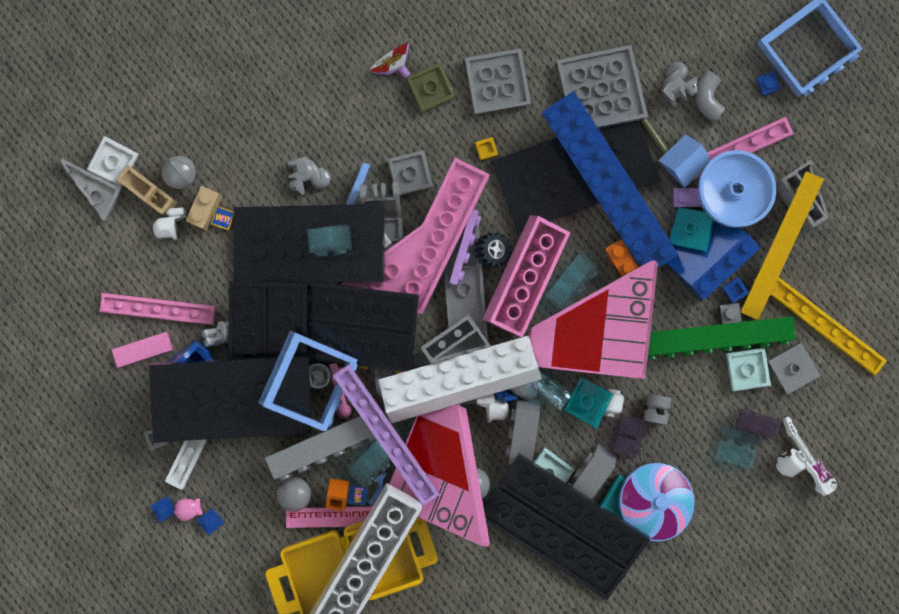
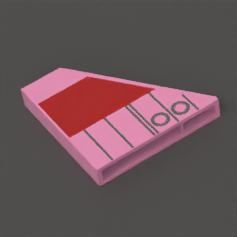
(602, 331)
(446, 454)

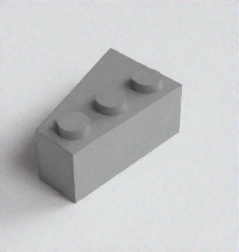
(787, 189)
(455, 341)
(524, 429)
(594, 472)

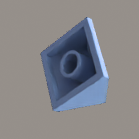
(685, 160)

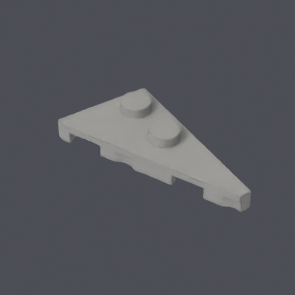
(99, 192)

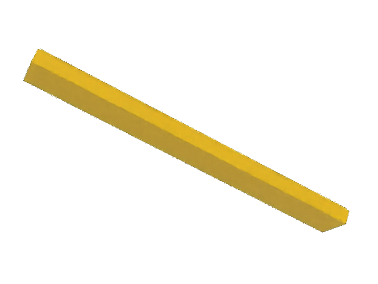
(782, 245)
(827, 327)

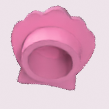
(187, 509)

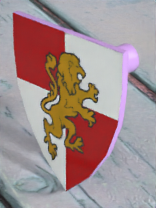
(392, 62)

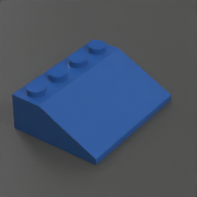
(708, 270)

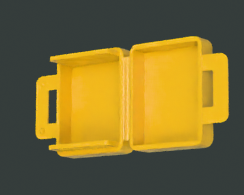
(315, 559)

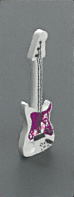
(824, 480)

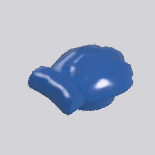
(505, 395)

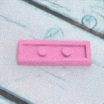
(142, 349)

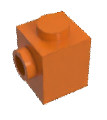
(337, 494)

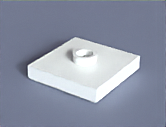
(111, 160)

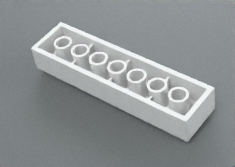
(459, 379)
(369, 553)

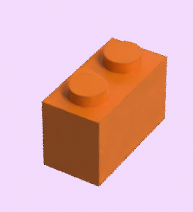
(620, 258)

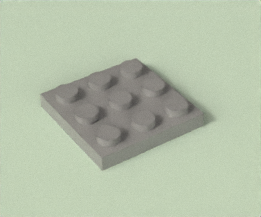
(497, 81)

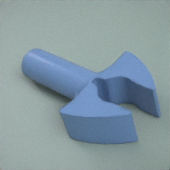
(380, 487)

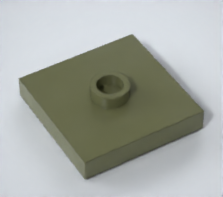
(430, 87)

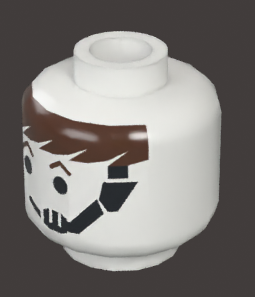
(791, 462)

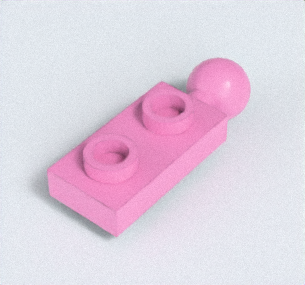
(344, 410)

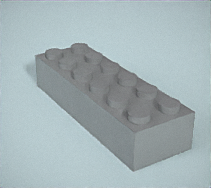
(318, 448)

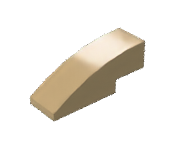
(146, 190)

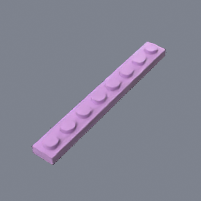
(386, 435)

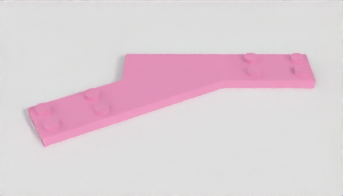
(421, 257)

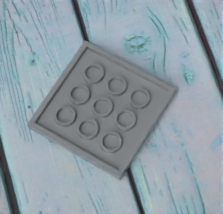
(605, 85)

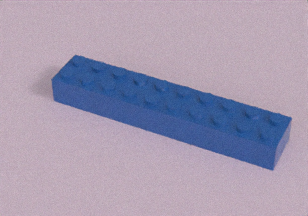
(609, 181)

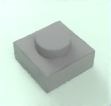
(730, 313)
(149, 438)

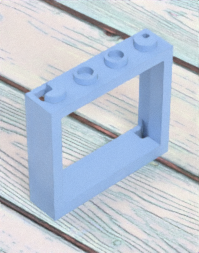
(837, 26)
(278, 374)

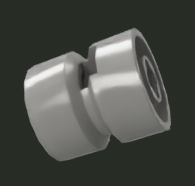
(319, 376)
(660, 402)

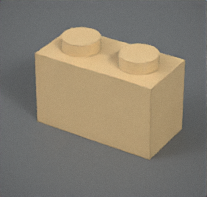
(203, 208)

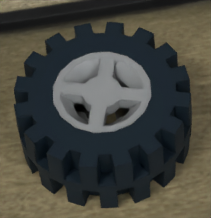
(499, 247)

